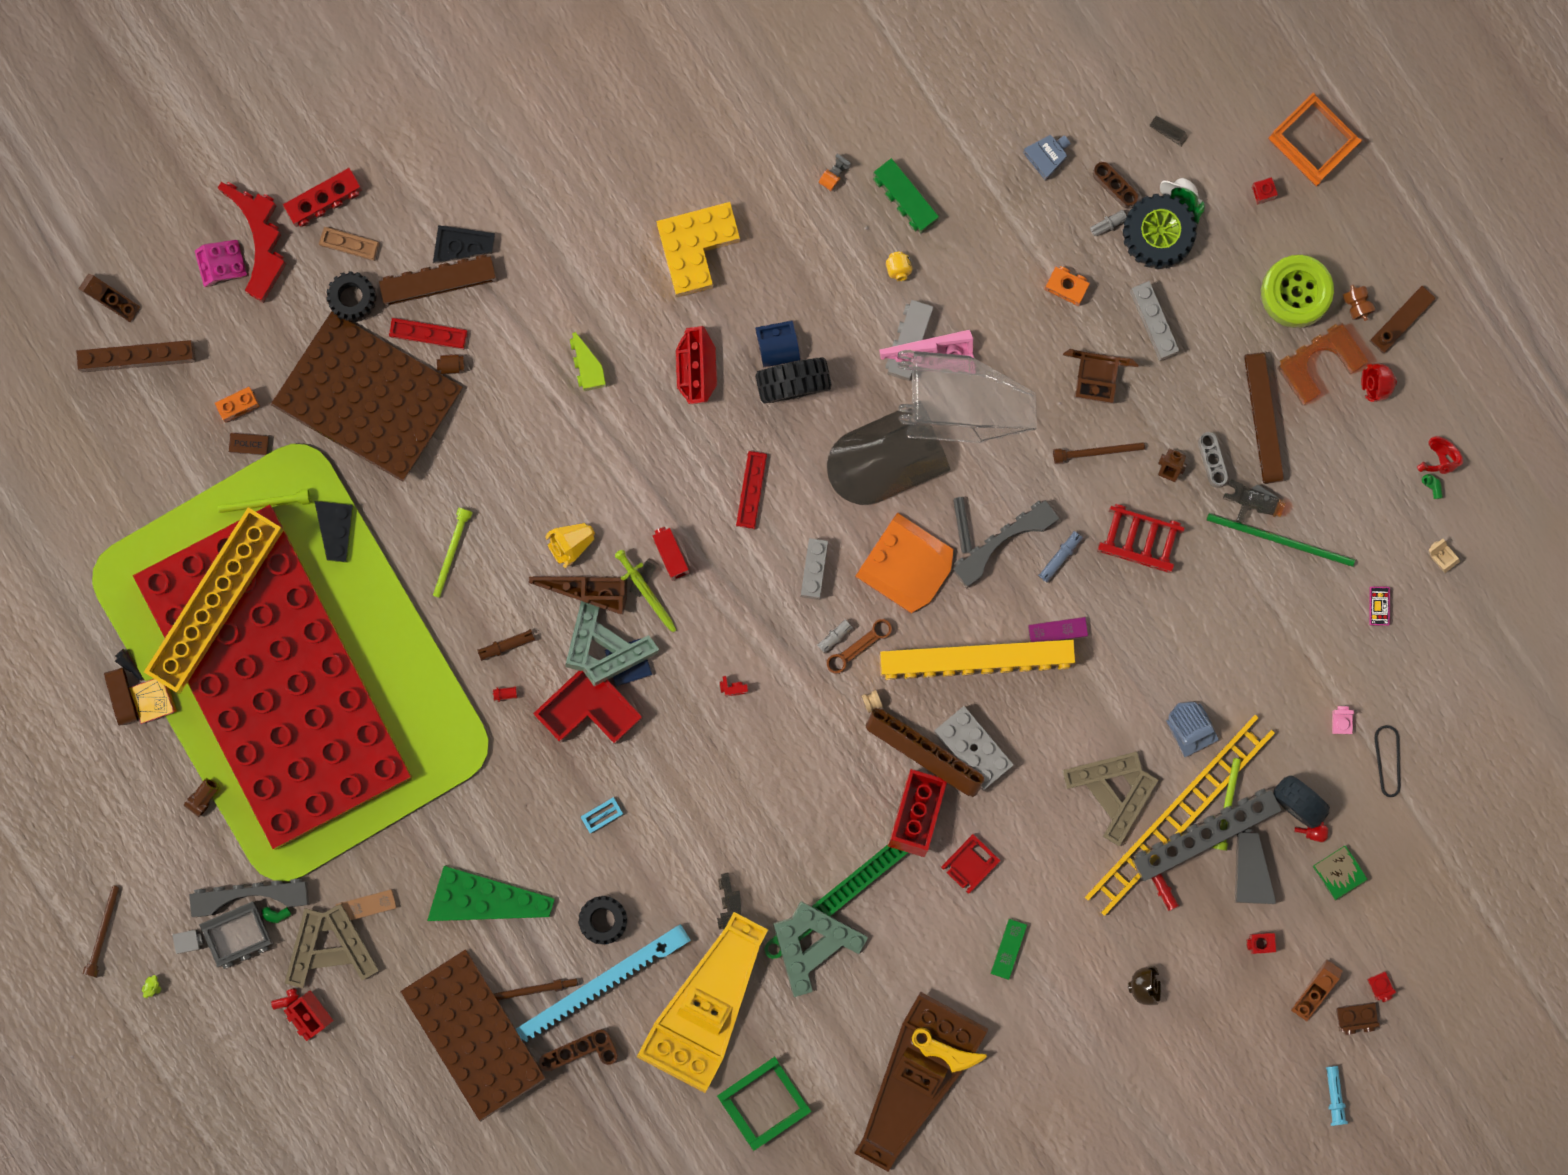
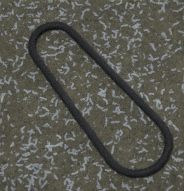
(1379, 764)

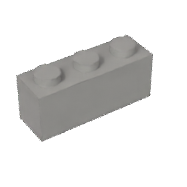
(814, 568)

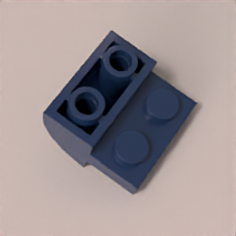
(778, 343)

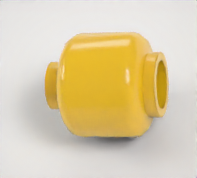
(899, 266)

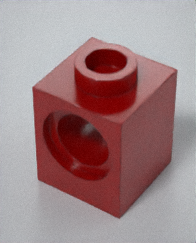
(1264, 191)
(1270, 946)

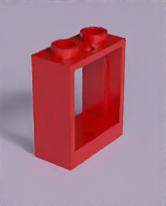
(670, 553)

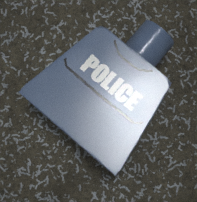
(1047, 154)

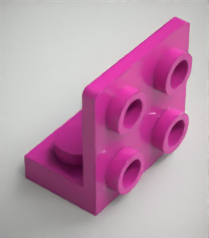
(220, 262)

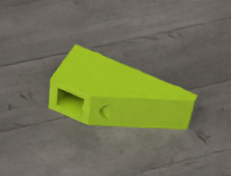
(590, 369)

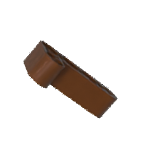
(576, 1053)

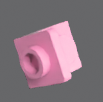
(1342, 720)

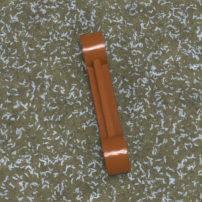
(859, 646)

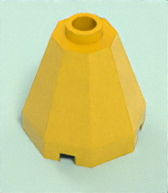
(569, 542)

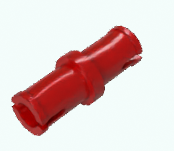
(1164, 891)

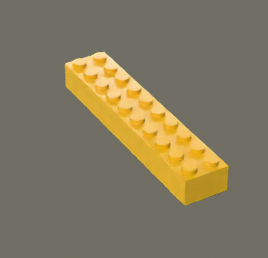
(213, 600)
(977, 658)

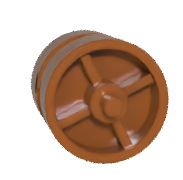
(1360, 306)

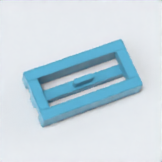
(615, 807)

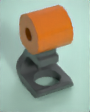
(831, 177)

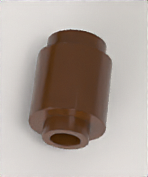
(450, 364)

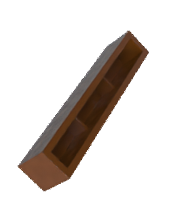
(438, 280)
(135, 356)

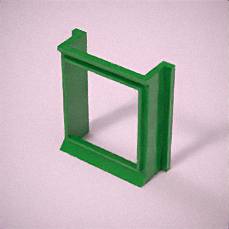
(757, 1142)

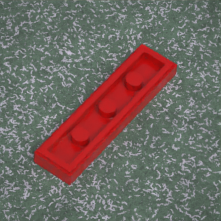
(428, 333)
(751, 490)

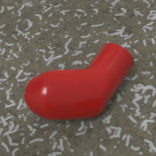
(285, 1002)

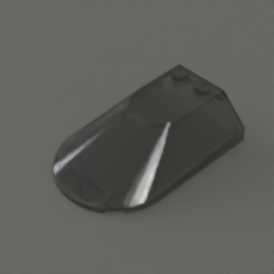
(883, 461)

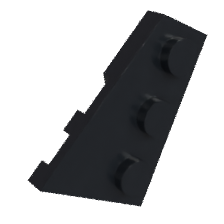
(461, 243)

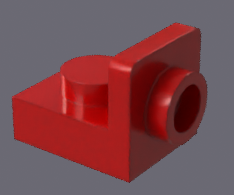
(736, 689)
(1381, 987)

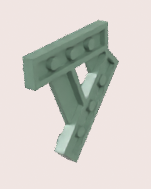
(623, 656)
(834, 936)

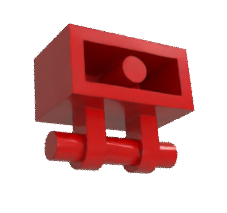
(308, 1015)

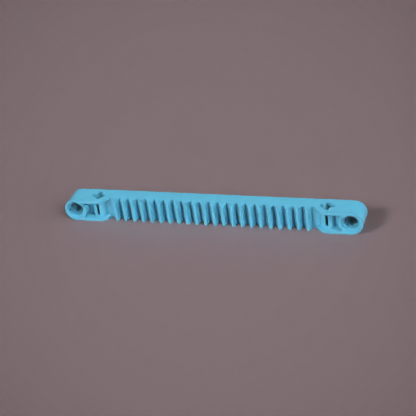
(673, 939)

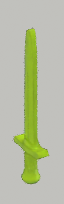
(633, 573)

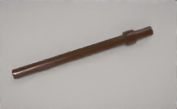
(557, 985)

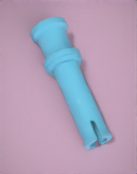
(1337, 1106)

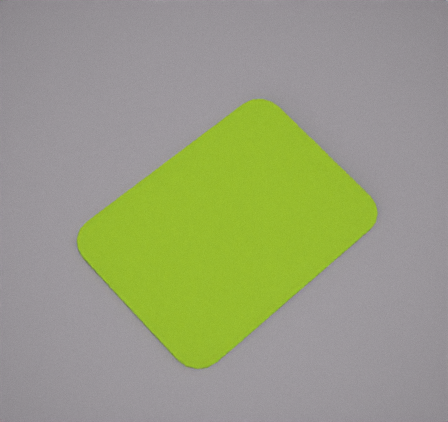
(376, 621)

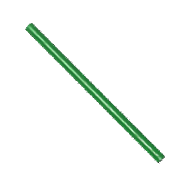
(1281, 540)

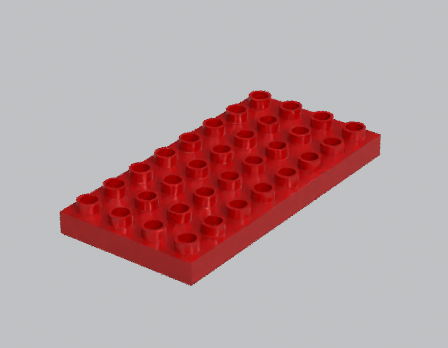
(281, 692)

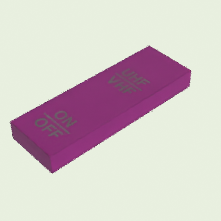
(1058, 630)

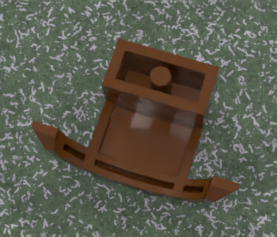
(1097, 375)

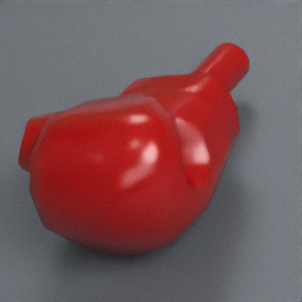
(1317, 834)

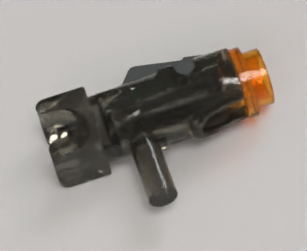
(1254, 498)

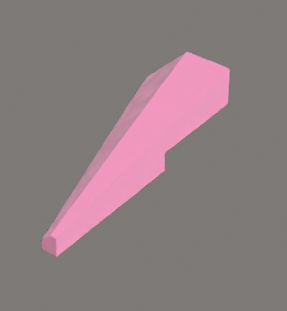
(955, 343)

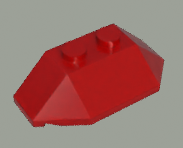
(696, 365)

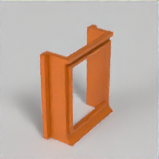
(1301, 161)

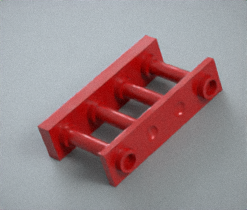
(1145, 557)

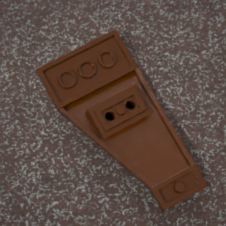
(905, 1096)

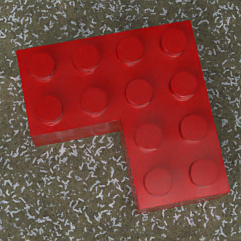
(581, 700)

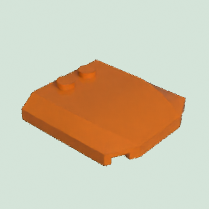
(907, 565)

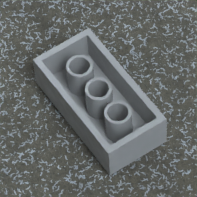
(960, 733)

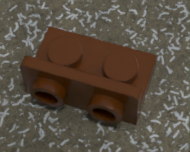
(1356, 1018)

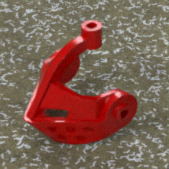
(1442, 448)

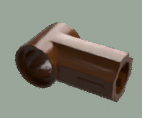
(199, 800)

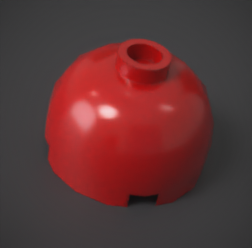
(1378, 382)

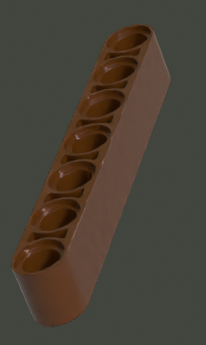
(1263, 417)
(924, 752)

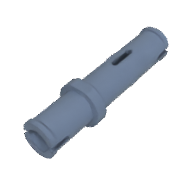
(1065, 550)

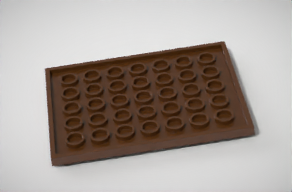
(367, 396)

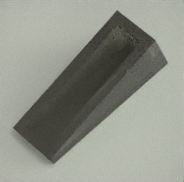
(1168, 130)
(646, 572)

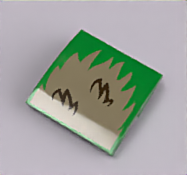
(1340, 873)

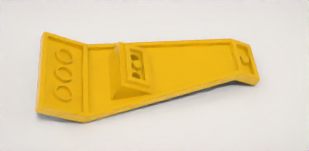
(687, 1037)

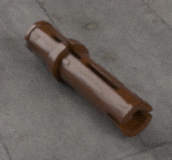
(505, 645)

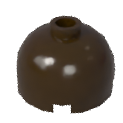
(1145, 986)

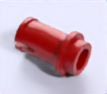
(504, 693)

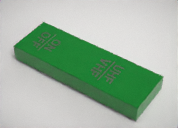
(1008, 949)

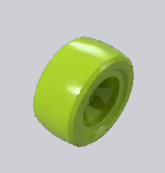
(1310, 271)

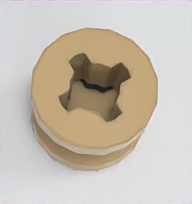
(872, 701)

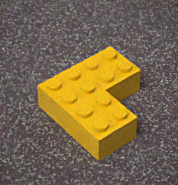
(687, 239)

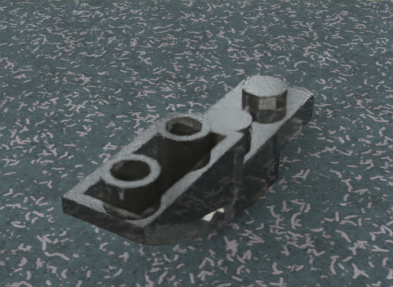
(731, 901)

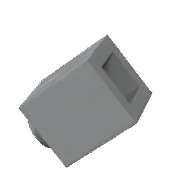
(187, 941)

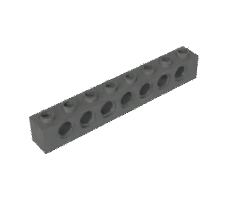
(1269, 807)

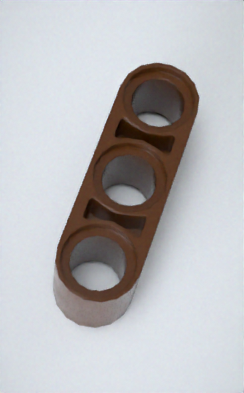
(1117, 194)
(120, 696)

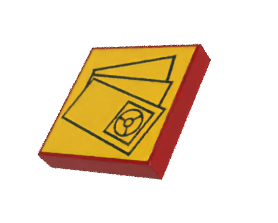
(152, 700)

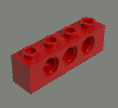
(311, 197)

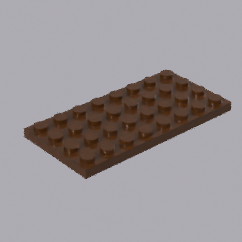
(473, 1035)

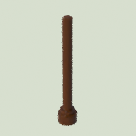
(1061, 455)
(92, 968)

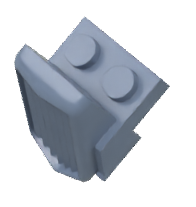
(1191, 727)

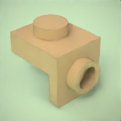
(1443, 555)

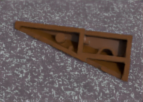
(597, 591)

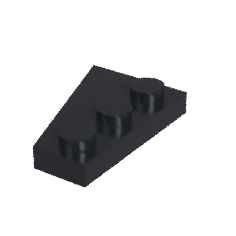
(335, 529)

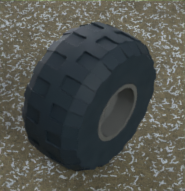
(1301, 801)

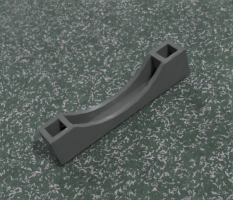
(1037, 520)
(208, 903)

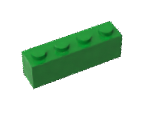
(905, 195)

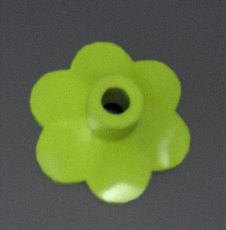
(151, 987)

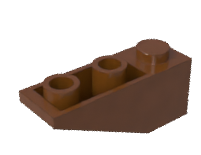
(109, 297)

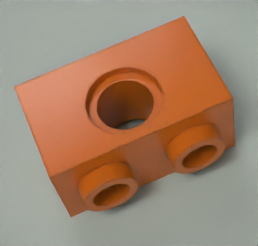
(1072, 295)
(237, 404)

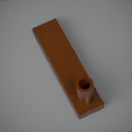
(1402, 319)

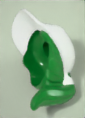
(1187, 193)

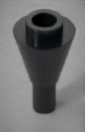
(126, 660)

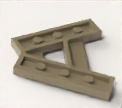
(1122, 813)
(352, 950)

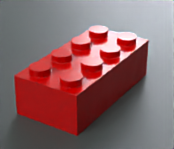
(917, 813)

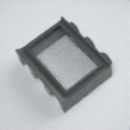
(236, 935)

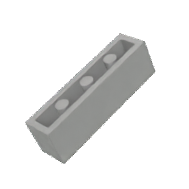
(1154, 321)
(910, 331)

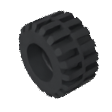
(351, 280)
(590, 908)

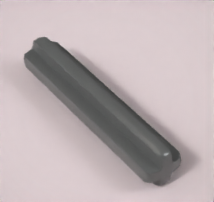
(962, 525)

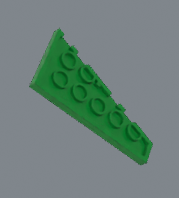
(478, 898)

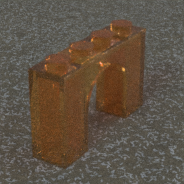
(1336, 341)

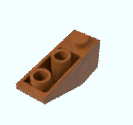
(1317, 990)

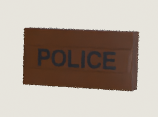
(248, 444)

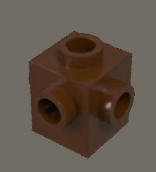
(1172, 465)

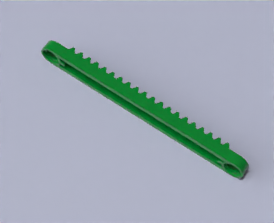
(850, 887)

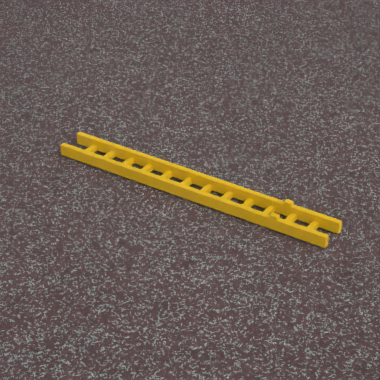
(1178, 801)

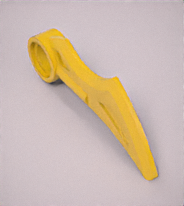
(955, 1058)

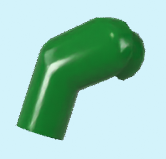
(1434, 484)
(275, 917)

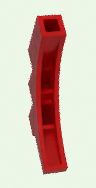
(266, 265)

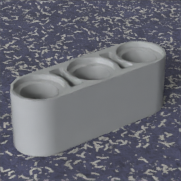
(1214, 450)

